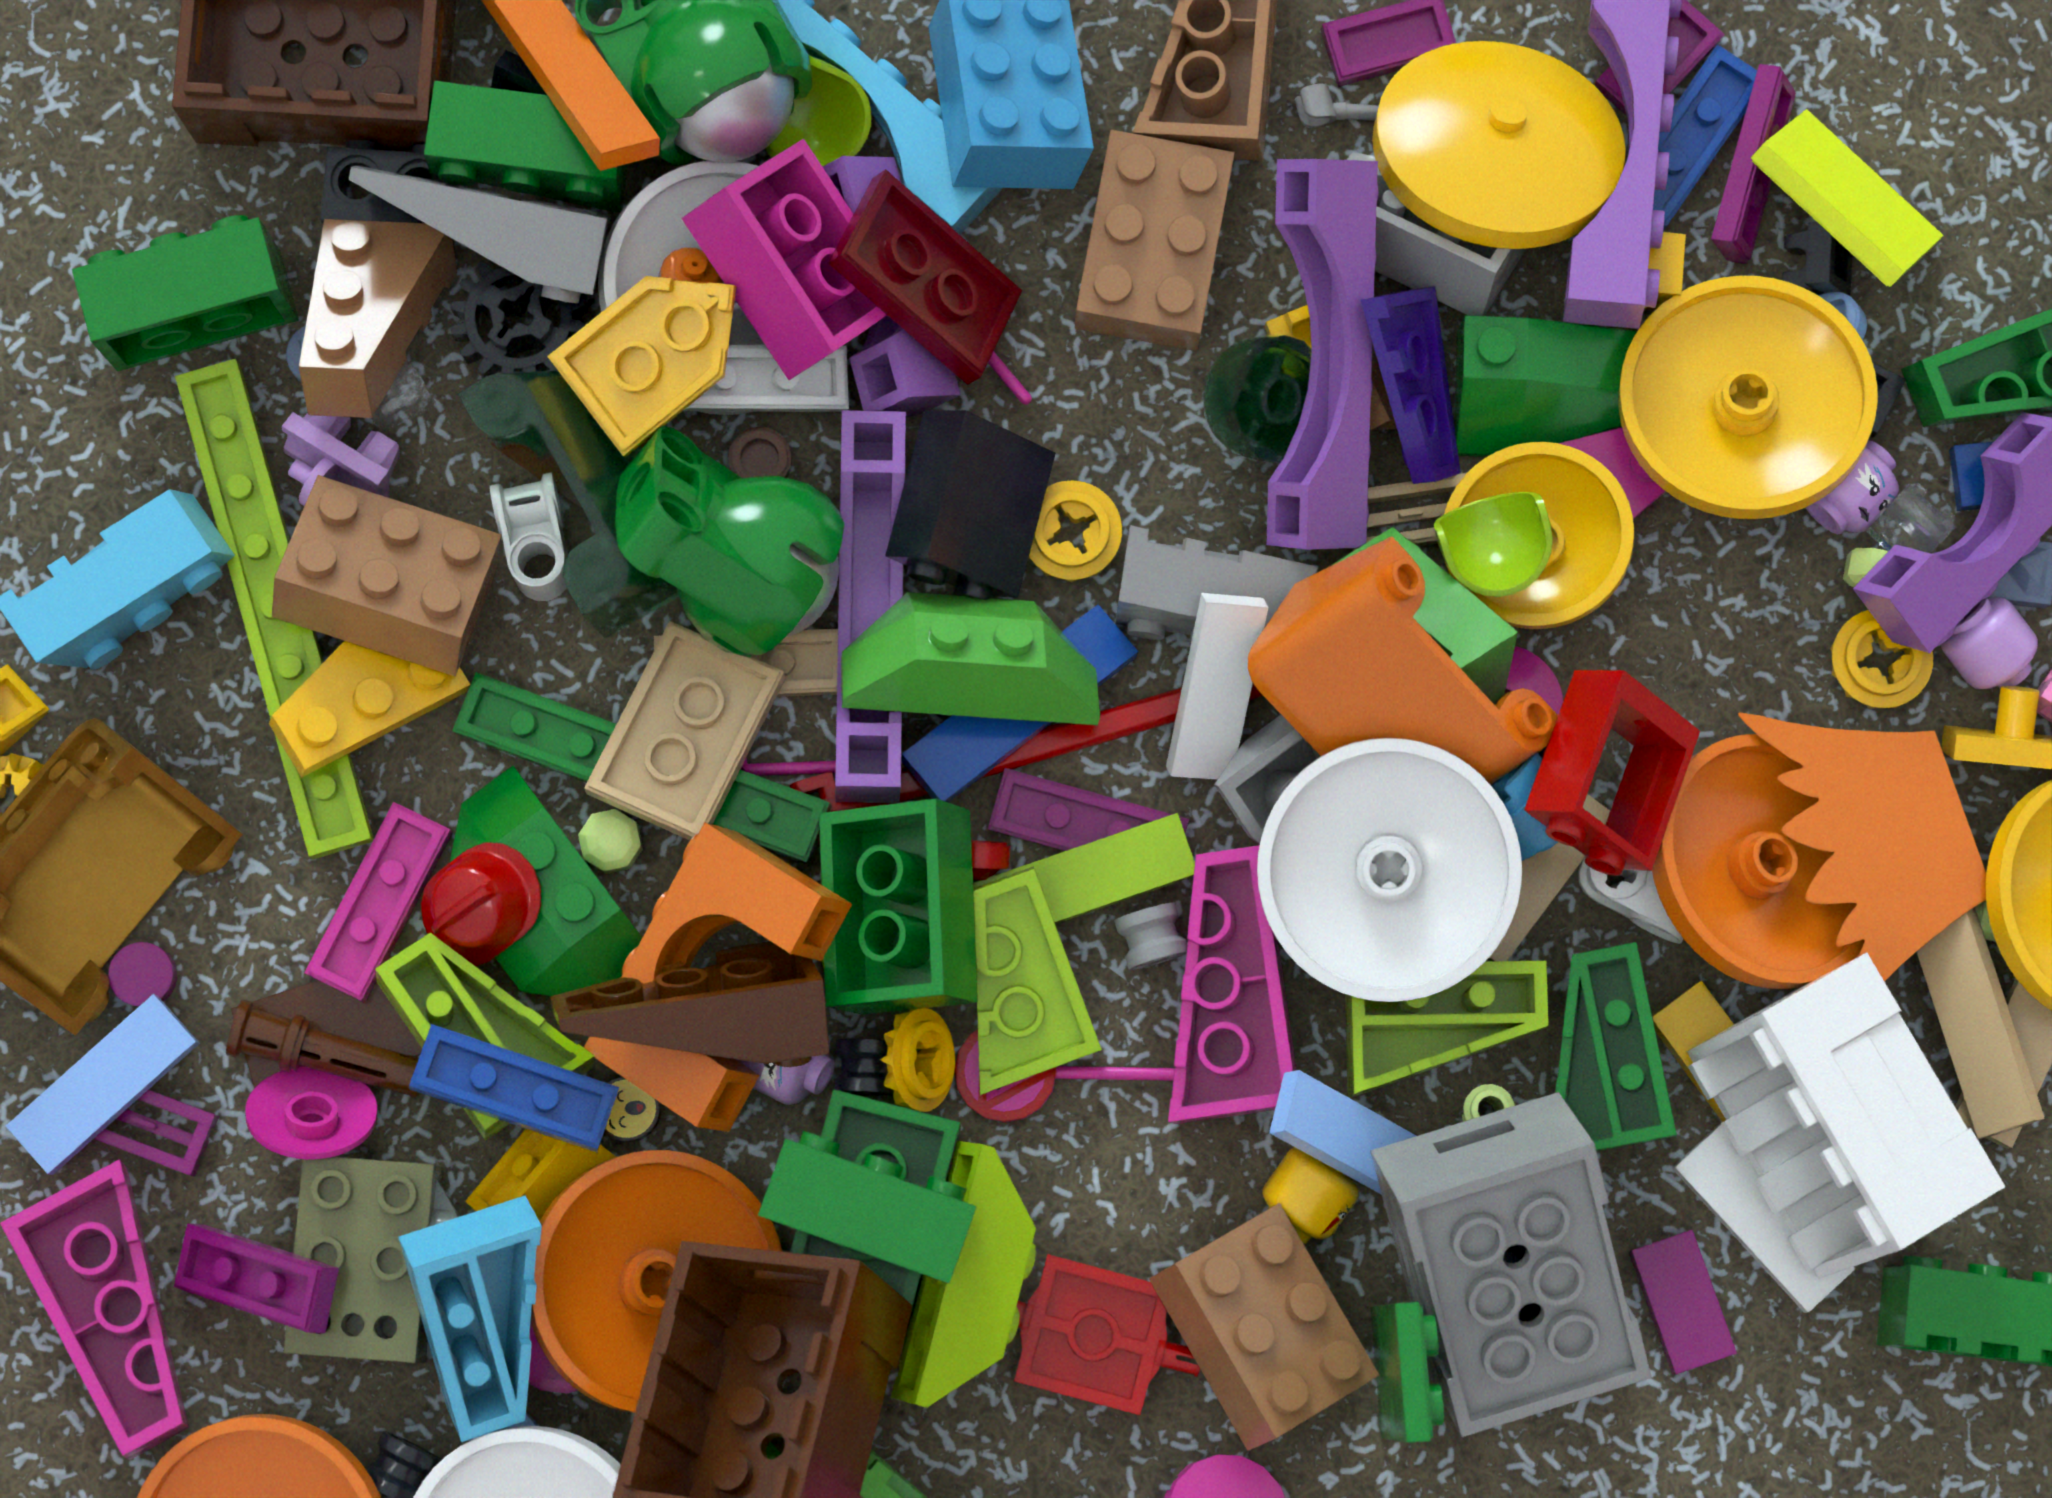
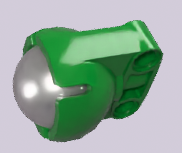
(704, 71)
(743, 552)

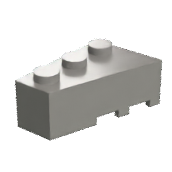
(1423, 256)
(1166, 582)

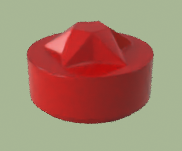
(989, 858)

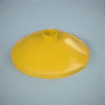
(1588, 527)

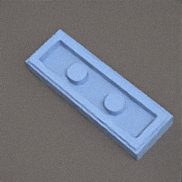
(102, 1084)
(1332, 1127)

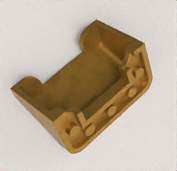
(86, 863)

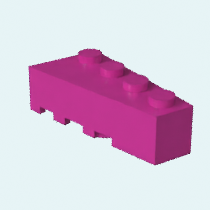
(1233, 997)
(101, 1295)

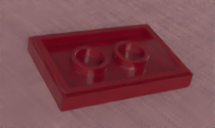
(925, 277)

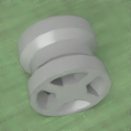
(1151, 936)

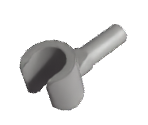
(1318, 110)

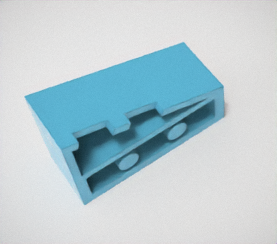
(476, 1310)

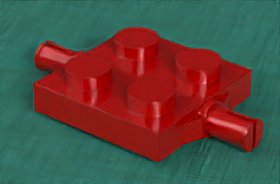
(1095, 1336)

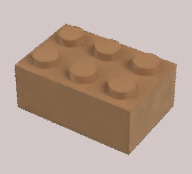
(1153, 240)
(385, 575)
(1264, 1327)

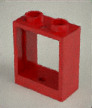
(1650, 782)

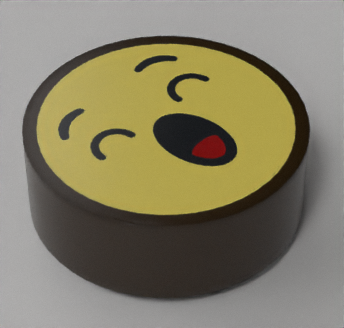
(633, 1113)

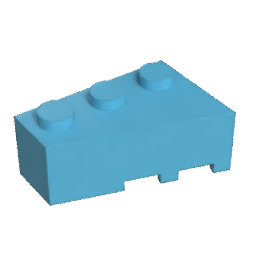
(119, 584)

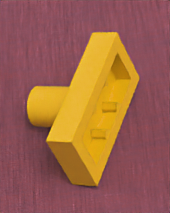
(2013, 737)

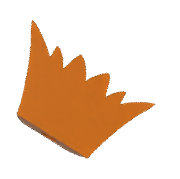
(1892, 831)

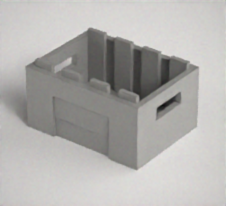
(1453, 1213)

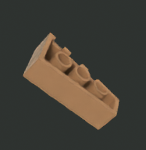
(1214, 77)

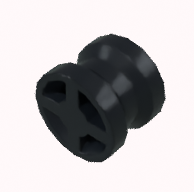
(861, 1067)
(400, 1466)

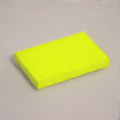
(1846, 197)

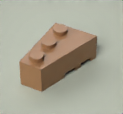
(365, 308)

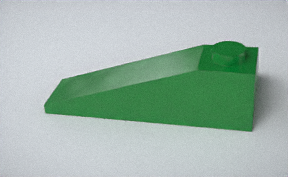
(1534, 381)

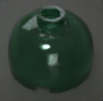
(1258, 395)

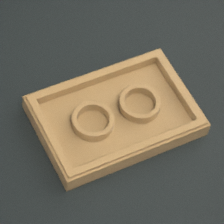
(684, 732)

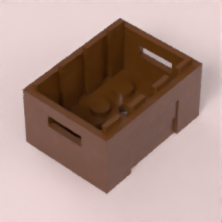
(242, 92)
(719, 1367)

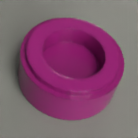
(142, 971)

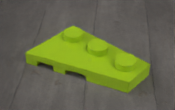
(1025, 985)

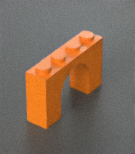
(718, 885)

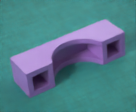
(891, 366)
(1925, 594)

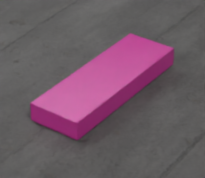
(378, 902)

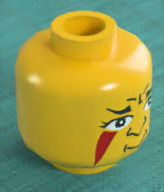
(1310, 1194)

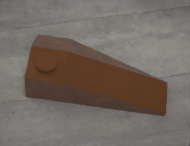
(746, 1007)

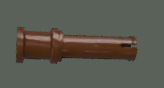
(297, 1044)

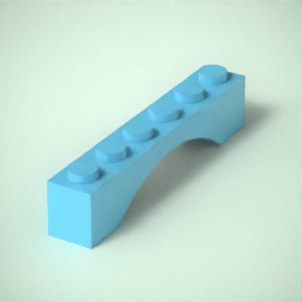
(909, 125)

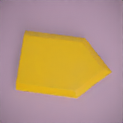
(649, 355)

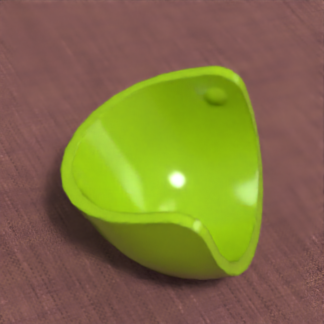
(830, 118)
(1496, 542)

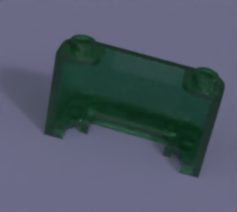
(551, 420)

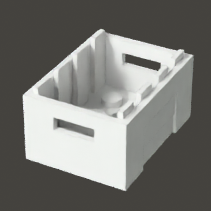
(1843, 1120)

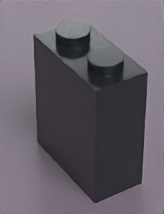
(970, 505)

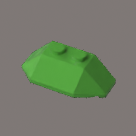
(970, 662)

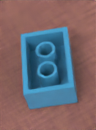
(1010, 93)

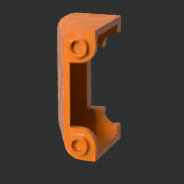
(1358, 667)

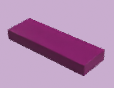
(1747, 184)
(1062, 814)
(256, 1278)

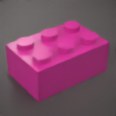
(774, 244)

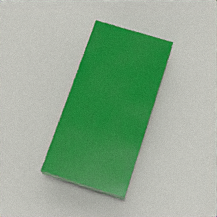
(1401, 1350)

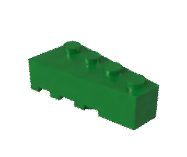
(1986, 376)
(1966, 1312)

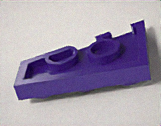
(1414, 372)

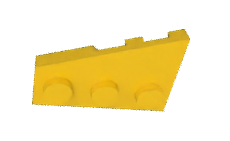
(355, 701)

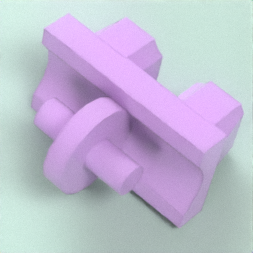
(318, 451)

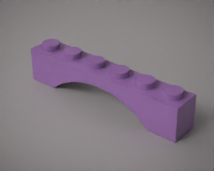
(1331, 229)
(1610, 256)
(868, 586)

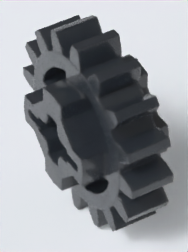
(505, 342)

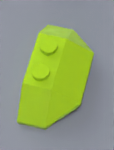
(969, 1322)

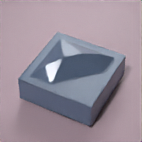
(2029, 579)

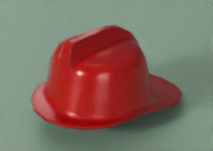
(482, 901)

